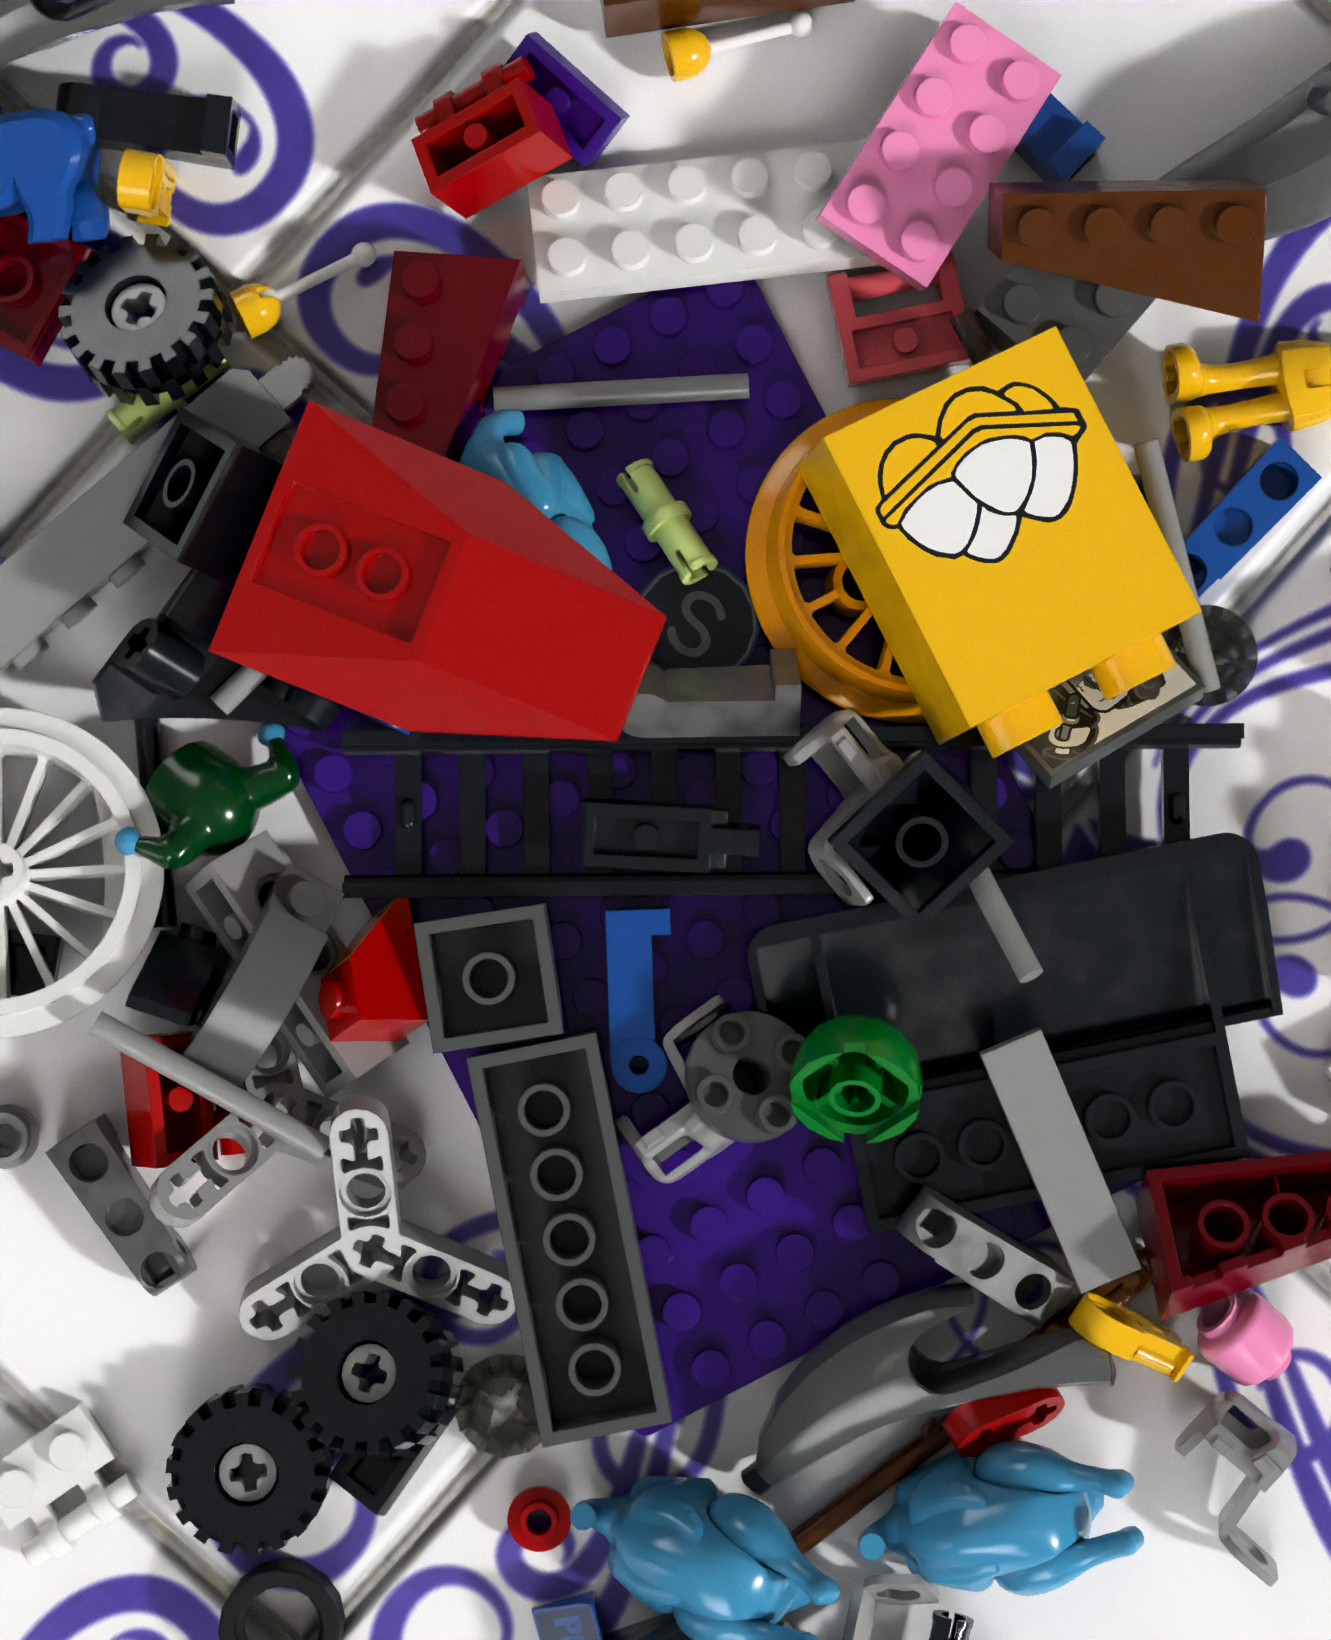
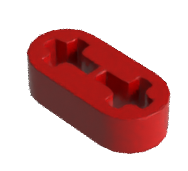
(1000, 1418)

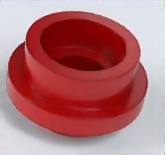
(545, 1499)

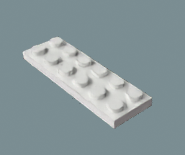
(689, 222)

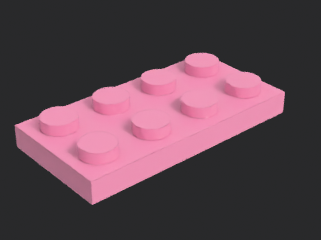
(938, 147)

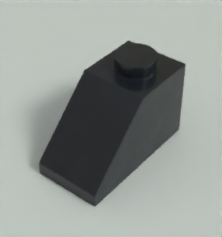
(179, 975)

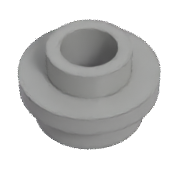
(27, 1136)

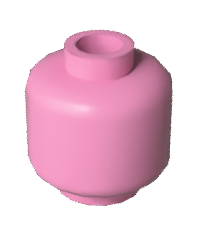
(1245, 1338)

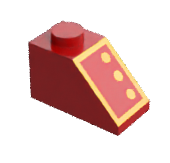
(376, 981)

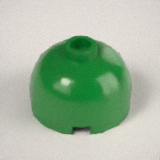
(856, 1079)

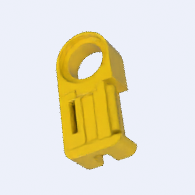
(146, 186)
(1130, 1335)

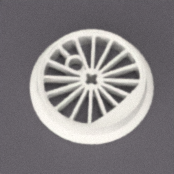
(130, 881)

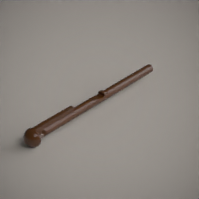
(932, 1435)

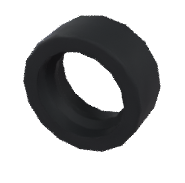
(286, 1574)

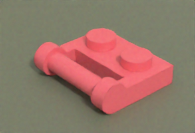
(899, 339)

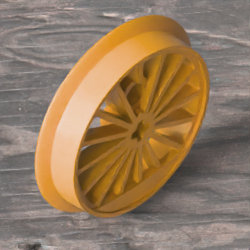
(780, 605)

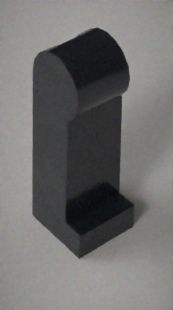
(161, 123)

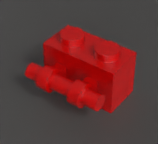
(489, 139)
(164, 1115)

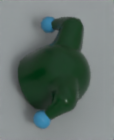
(210, 800)

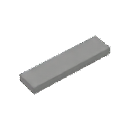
(1059, 1160)

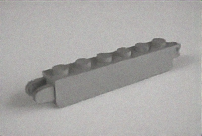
(89, 543)

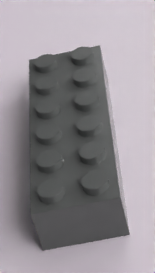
(569, 1238)

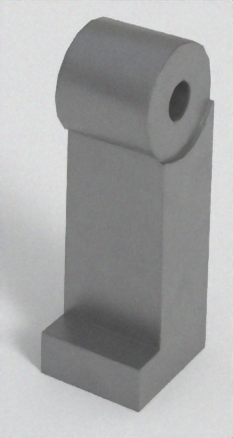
(719, 700)
(120, 1206)
(984, 1256)

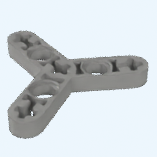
(275, 1086)
(357, 1223)

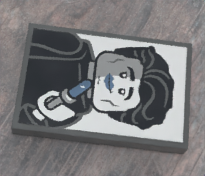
(1100, 726)

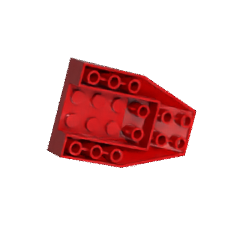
(432, 596)

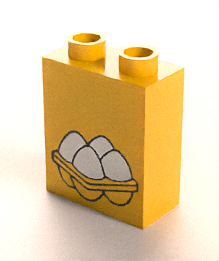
(1001, 543)

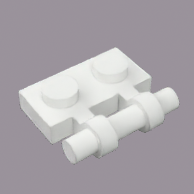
(47, 1467)

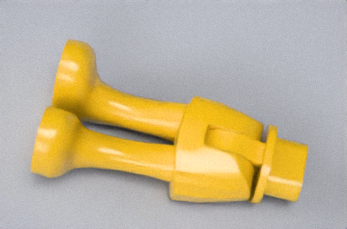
(1298, 381)

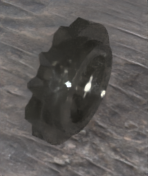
(1234, 642)
(497, 1376)

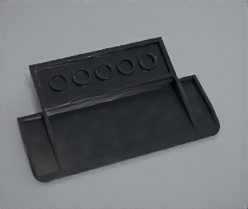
(1133, 998)

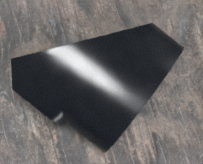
(169, 672)

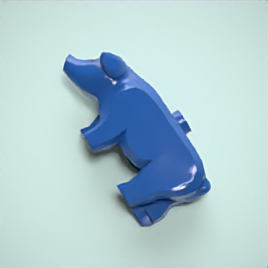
(52, 174)

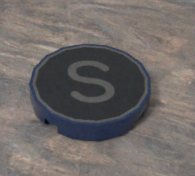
(705, 622)

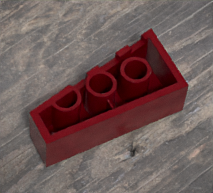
(443, 343)
(1233, 1225)

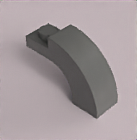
(265, 976)

